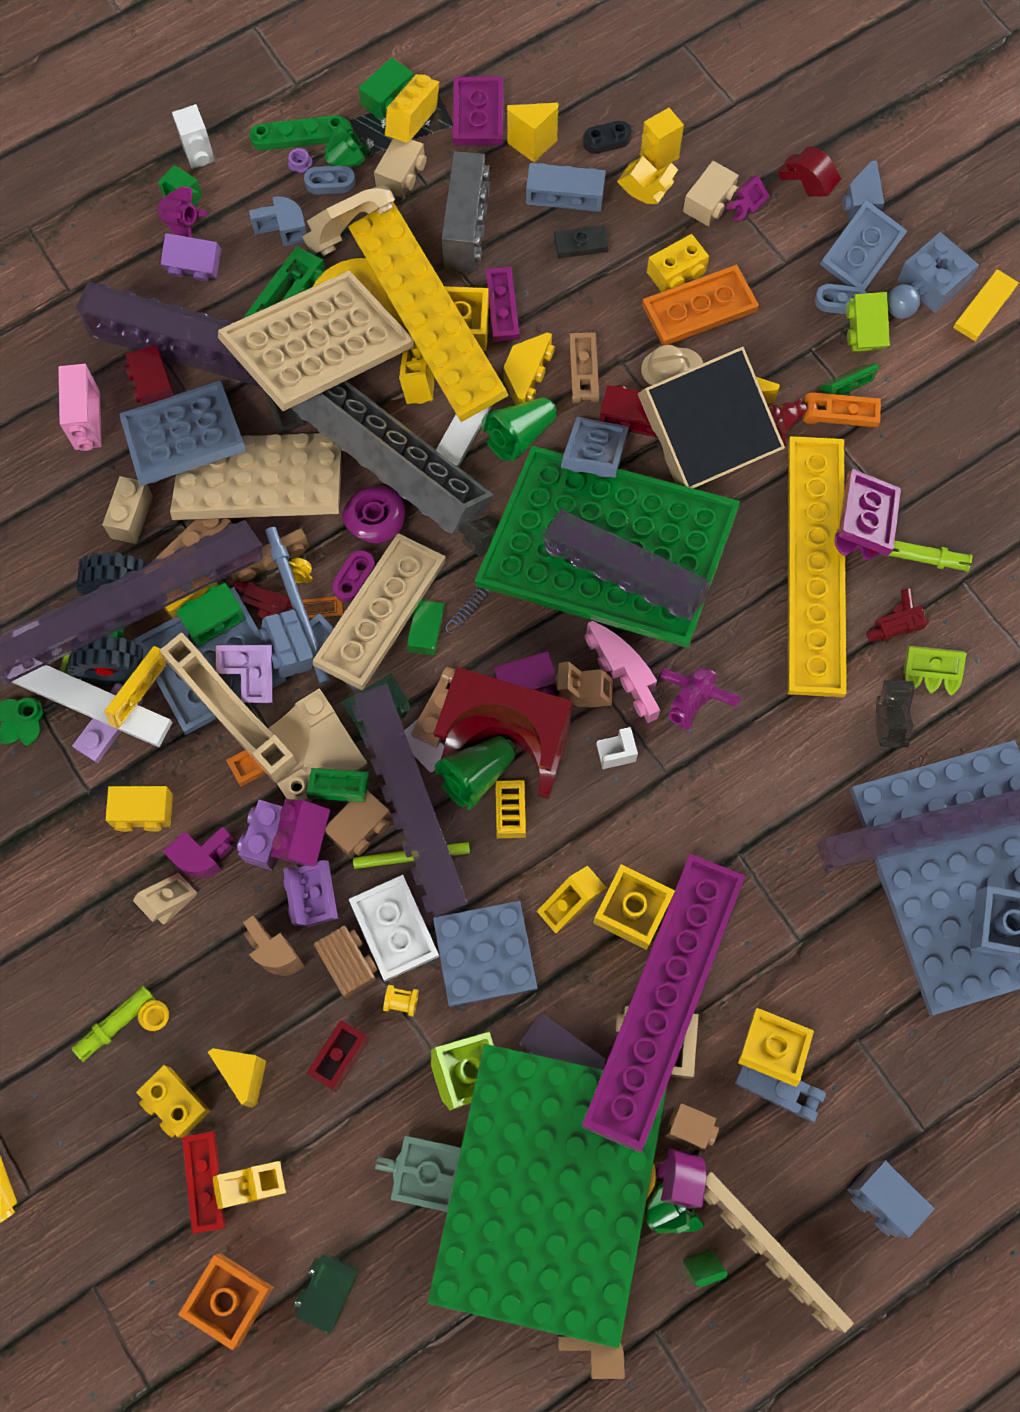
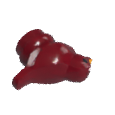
(786, 416)

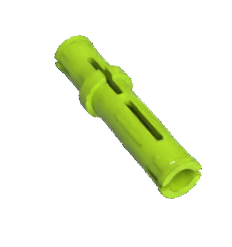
(930, 555)
(107, 1028)

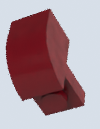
(814, 171)

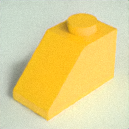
(571, 899)

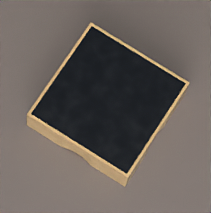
(711, 419)

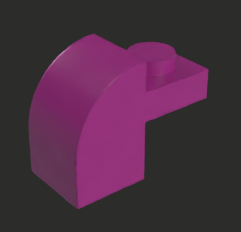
(198, 860)
(683, 1179)

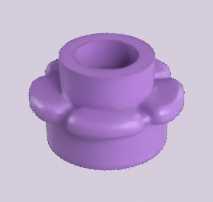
(296, 156)

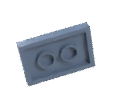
(863, 246)
(595, 447)

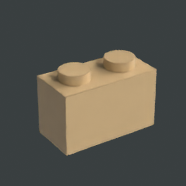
(400, 166)
(711, 193)
(127, 510)

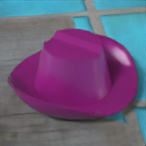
(374, 514)

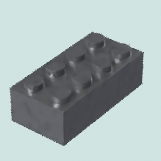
(465, 212)

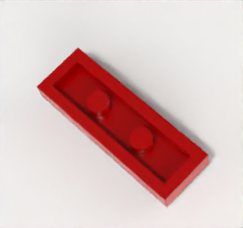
(200, 1168)

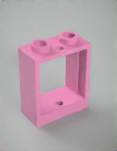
(79, 407)

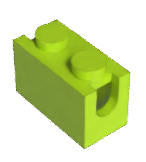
(868, 322)

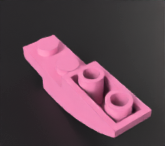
(622, 660)

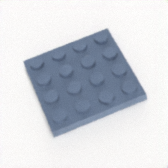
(181, 433)
(183, 701)

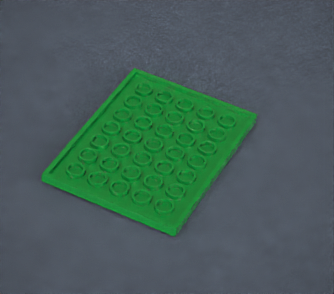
(648, 512)
(541, 1207)

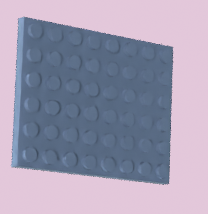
(937, 885)

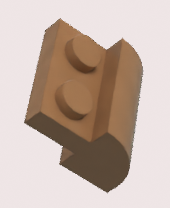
(271, 953)

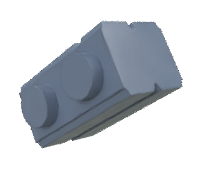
(289, 644)

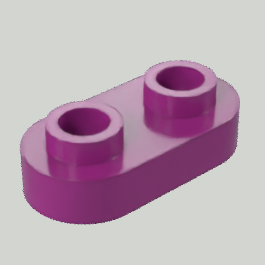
(352, 577)

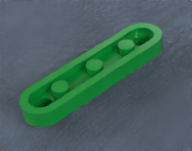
(294, 132)

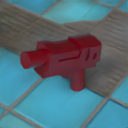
(266, 601)
(903, 620)

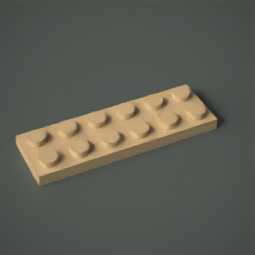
(379, 611)
(779, 1261)

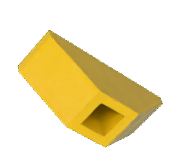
(526, 366)

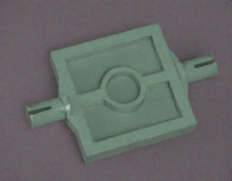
(423, 1173)

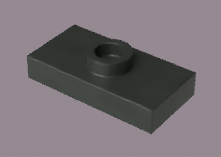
(581, 241)

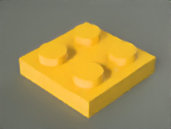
(776, 1047)

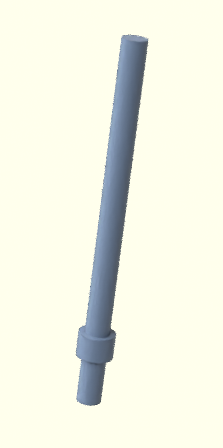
(280, 555)

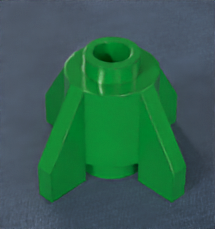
(345, 147)
(670, 1217)

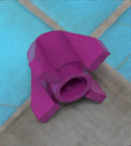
(179, 212)

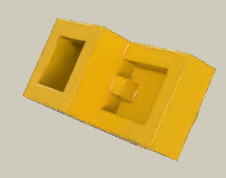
(249, 1185)

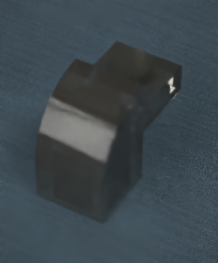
(893, 714)

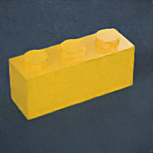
(412, 108)

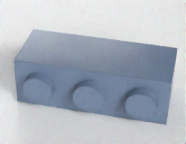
(565, 187)

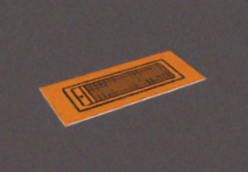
(325, 606)

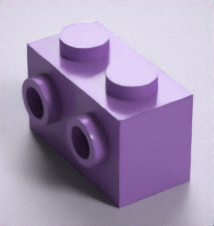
(191, 257)
(257, 843)

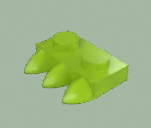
(935, 666)

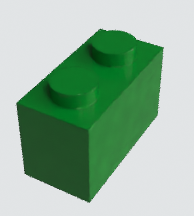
(384, 87)
(211, 614)

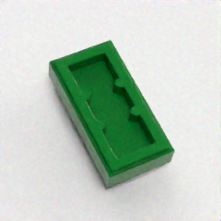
(338, 785)

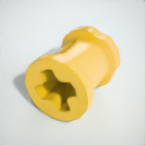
(401, 1000)

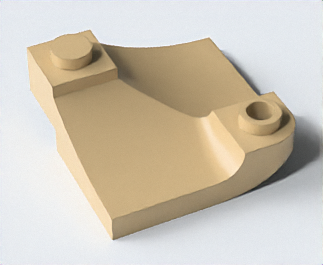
(332, 221)
(316, 741)

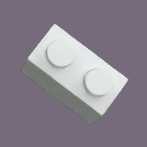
(193, 136)

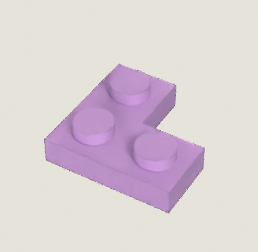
(253, 664)

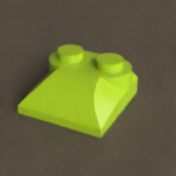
(457, 1068)

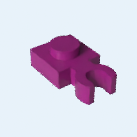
(751, 197)

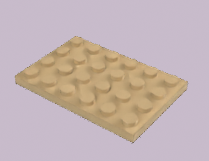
(315, 340)
(268, 479)

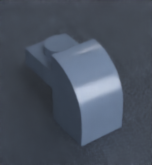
(282, 216)

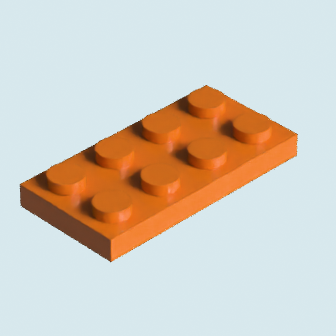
(700, 305)

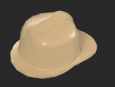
(668, 362)

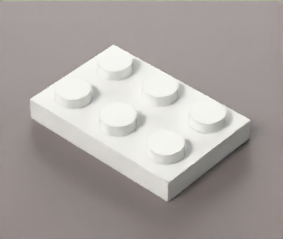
(393, 928)

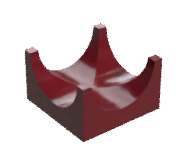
(489, 707)

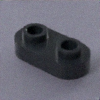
(610, 137)

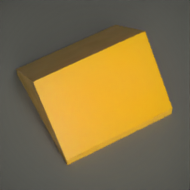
(532, 128)
(242, 1073)

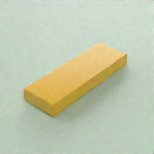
(986, 305)
(135, 688)

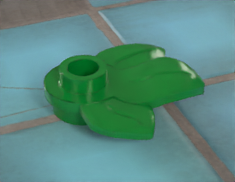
(16, 724)

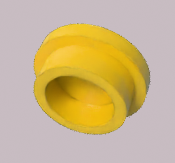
(153, 1015)

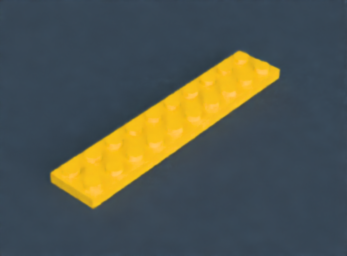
(428, 313)
(815, 568)

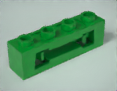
(304, 274)

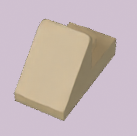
(165, 898)

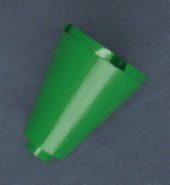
(517, 427)
(475, 770)

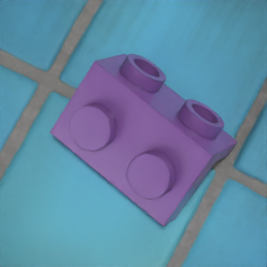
(310, 894)

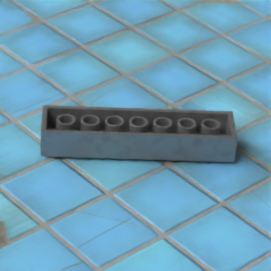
(395, 455)

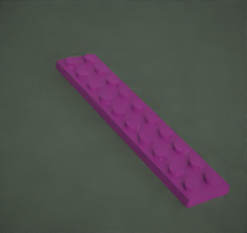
(663, 1004)

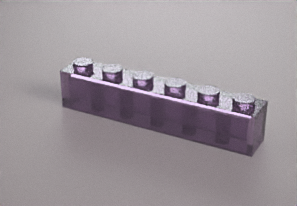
(626, 565)

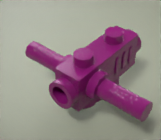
(695, 693)

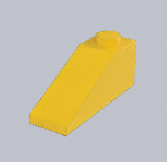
(416, 377)

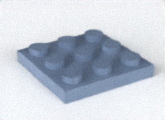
(485, 954)

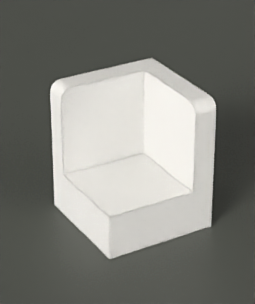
(618, 749)

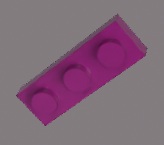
(502, 304)

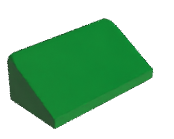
(851, 380)

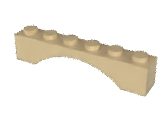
(228, 708)

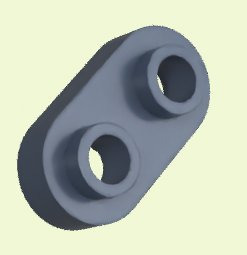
(330, 179)
(838, 295)

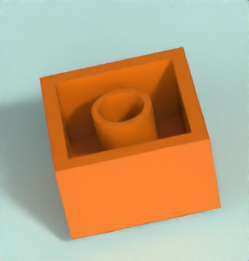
(226, 1301)

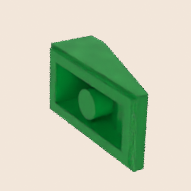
(425, 628)
(704, 1268)

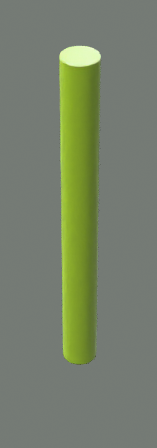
(400, 856)

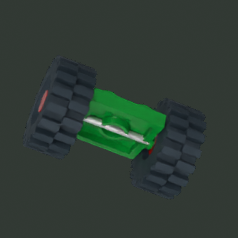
(110, 657)

